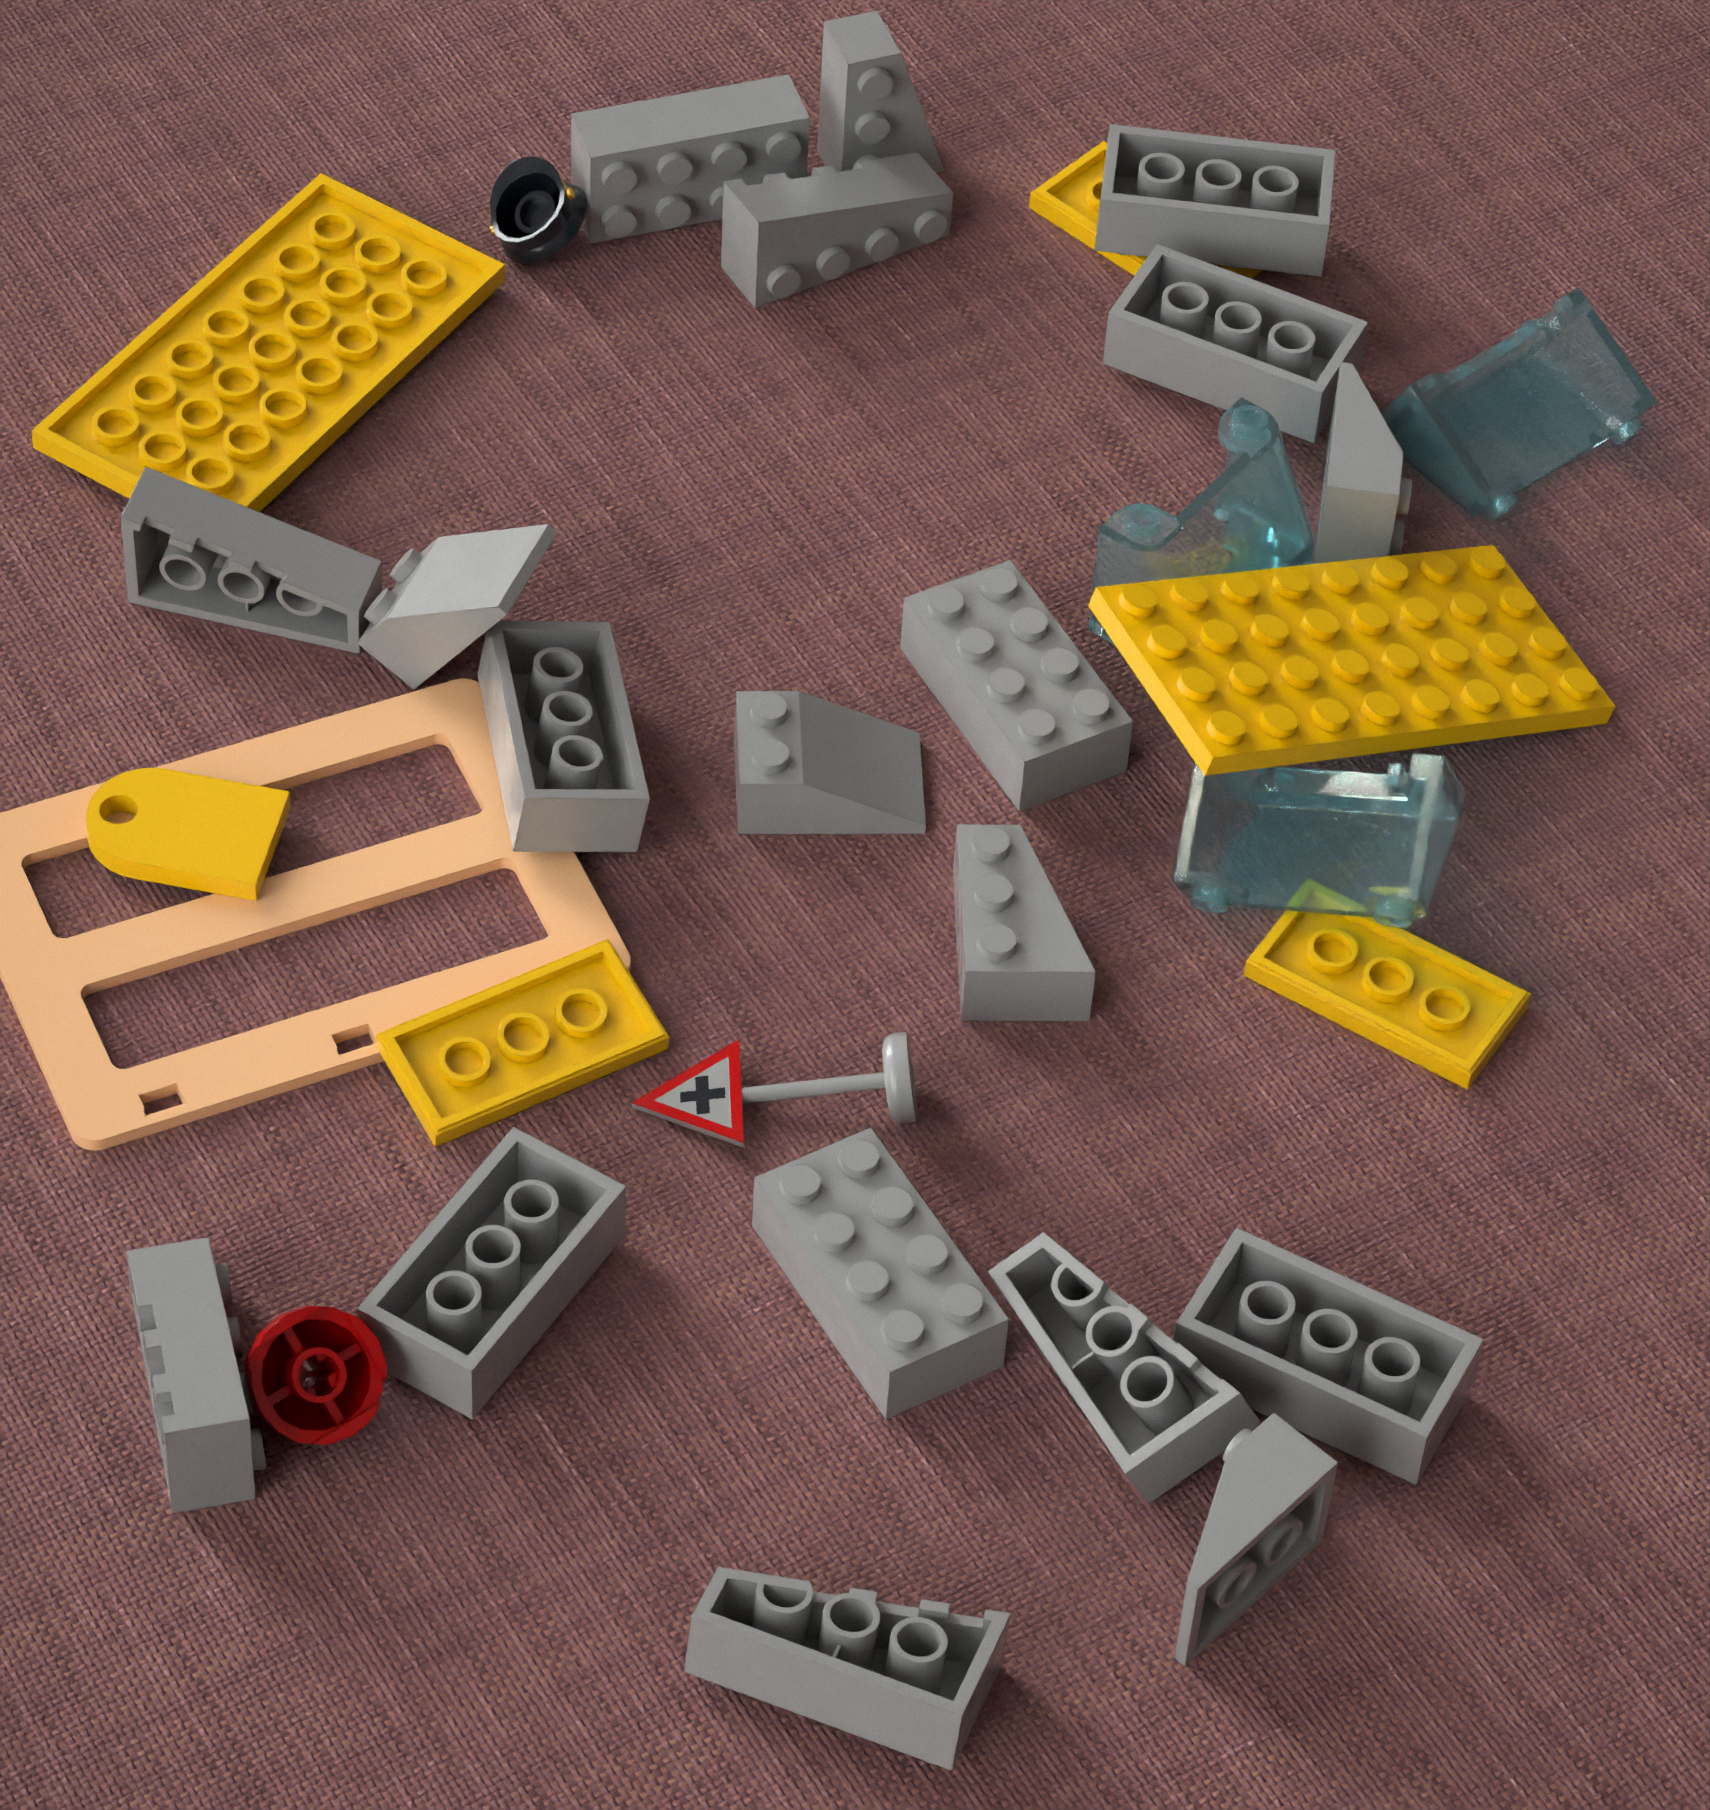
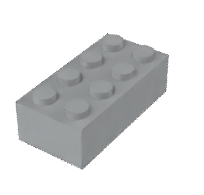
(668, 156)
(1216, 199)
(1231, 340)
(1015, 685)
(562, 737)
(494, 1271)
(879, 1273)
(1330, 1354)

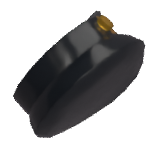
(535, 210)

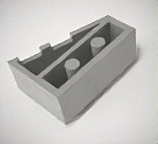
(868, 97)
(1013, 934)

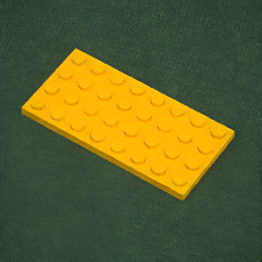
(273, 350)
(1349, 658)

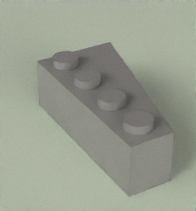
(828, 224)
(194, 1374)
(1133, 1382)
(848, 1660)

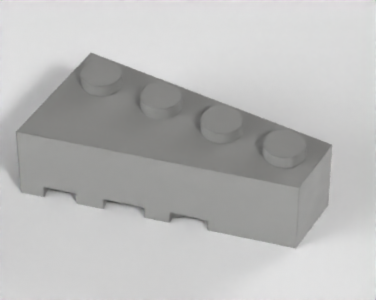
(242, 567)

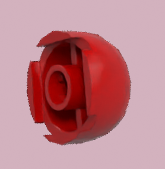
(344, 1375)

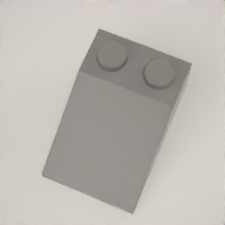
(1360, 479)
(450, 597)
(823, 768)
(1258, 1528)

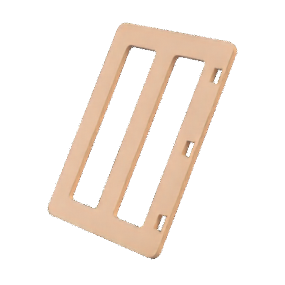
(54, 974)

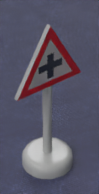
(712, 1095)

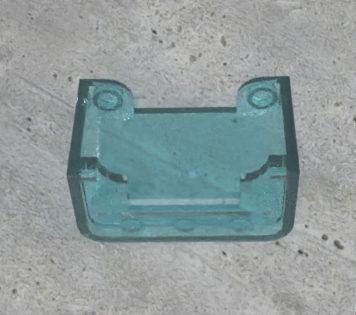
(1520, 409)
(1237, 524)
(1320, 839)

